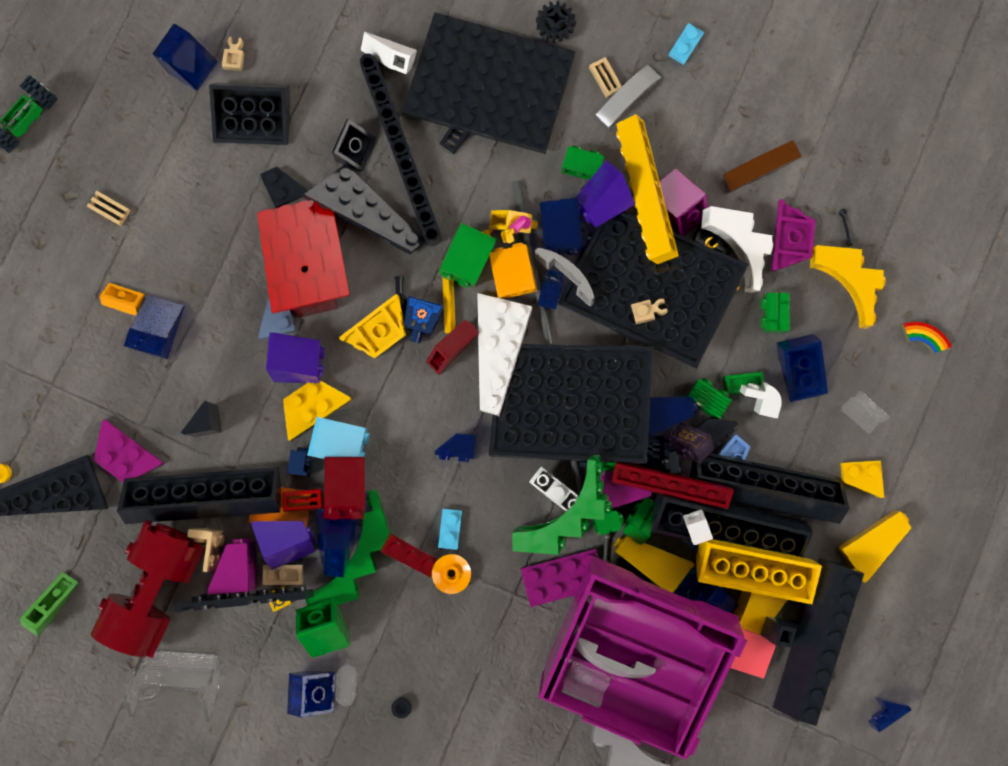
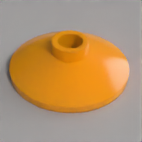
(453, 584)

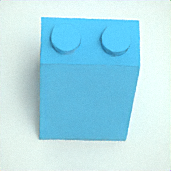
(337, 439)

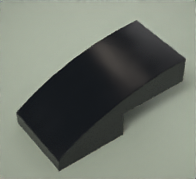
(702, 235)

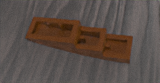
(762, 165)

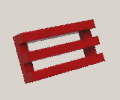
(319, 499)

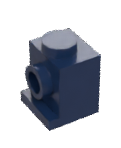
(299, 462)

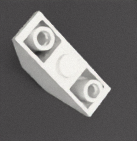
(553, 489)

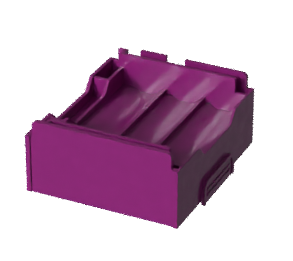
(640, 622)

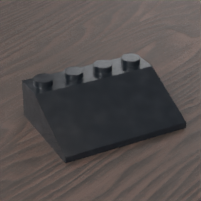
(250, 113)

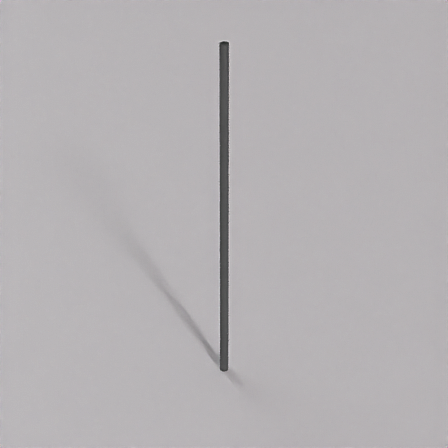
(543, 312)

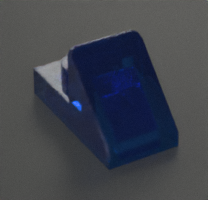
(891, 712)

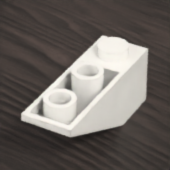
(389, 53)

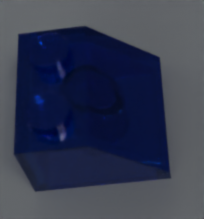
(311, 693)

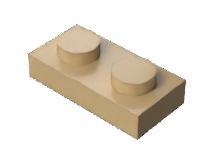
(285, 575)

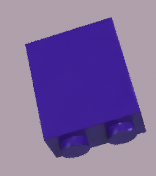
(604, 195)
(294, 359)
(283, 541)

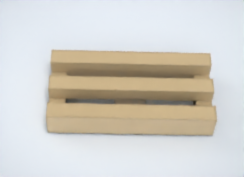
(600, 82)
(95, 200)

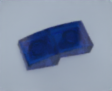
(551, 289)

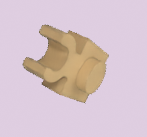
(233, 57)
(645, 311)

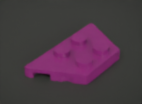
(792, 237)
(122, 454)

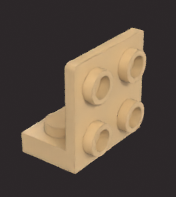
(214, 542)

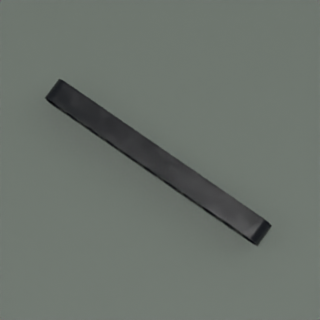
(399, 140)

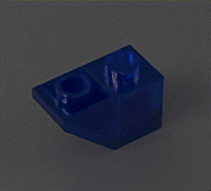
(459, 446)

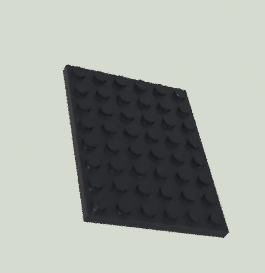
(489, 83)
(693, 285)
(576, 404)

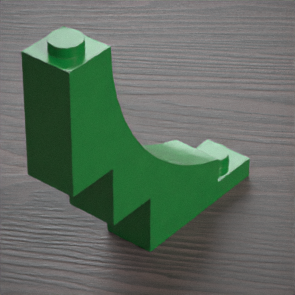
(373, 536)

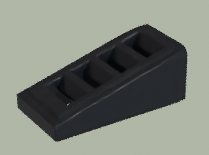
(462, 137)

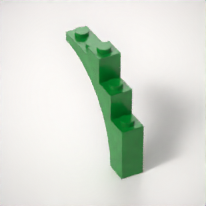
(550, 536)

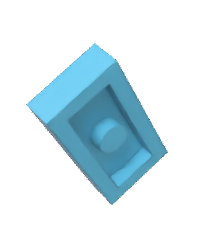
(686, 44)
(450, 529)

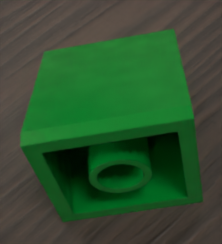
(466, 256)
(321, 628)

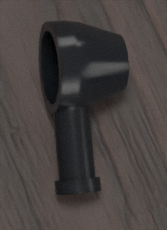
(399, 290)

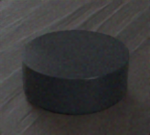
(401, 707)

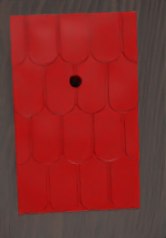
(302, 258)

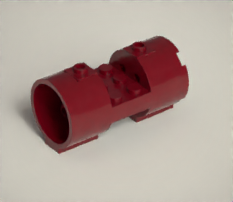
(132, 622)

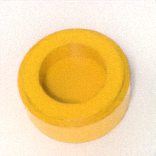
(5, 473)

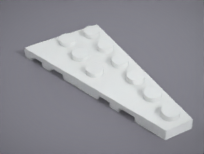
(499, 341)

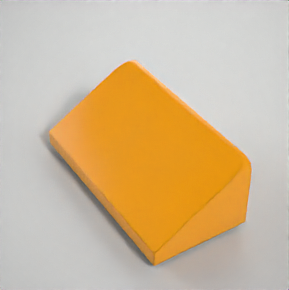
(121, 299)

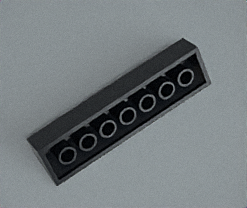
(775, 487)
(200, 495)
(733, 525)
(818, 643)

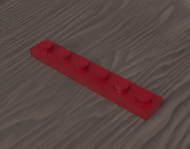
(672, 484)

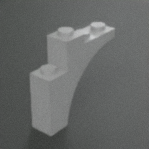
(623, 751)

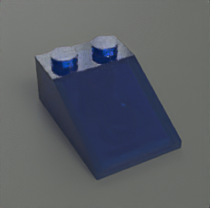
(154, 327)
(803, 367)

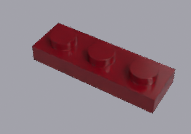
(409, 555)

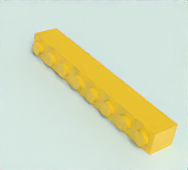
(646, 190)

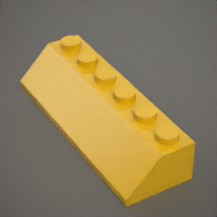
(757, 571)

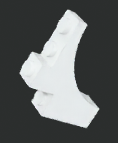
(749, 247)

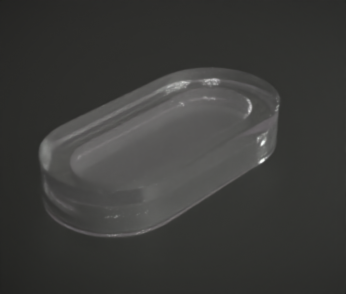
(346, 685)

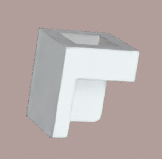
(697, 527)

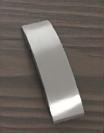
(627, 95)
(549, 258)
(637, 669)

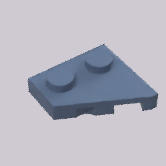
(277, 323)

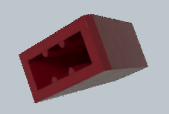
(452, 346)

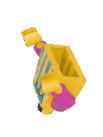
(509, 223)

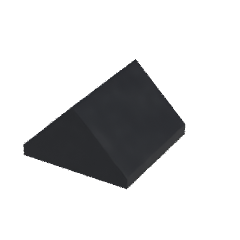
(353, 145)
(204, 421)

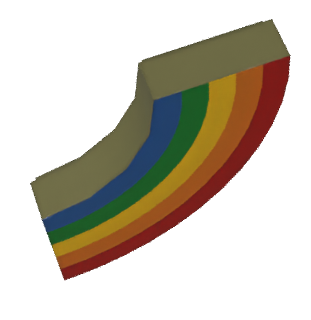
(927, 335)

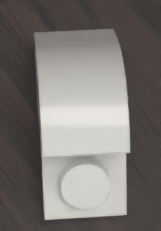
(768, 398)

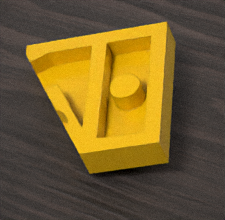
(864, 476)

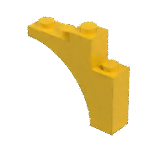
(860, 282)

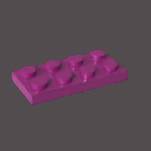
(556, 577)

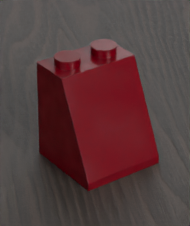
(344, 488)

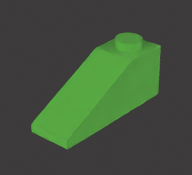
(48, 604)

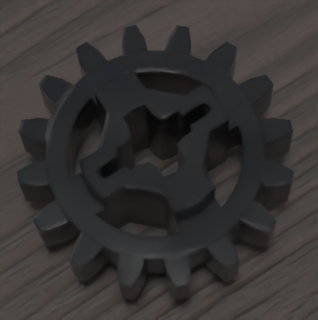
(558, 13)

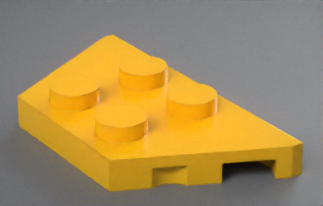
(378, 329)
(308, 403)

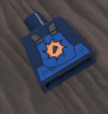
(421, 318)

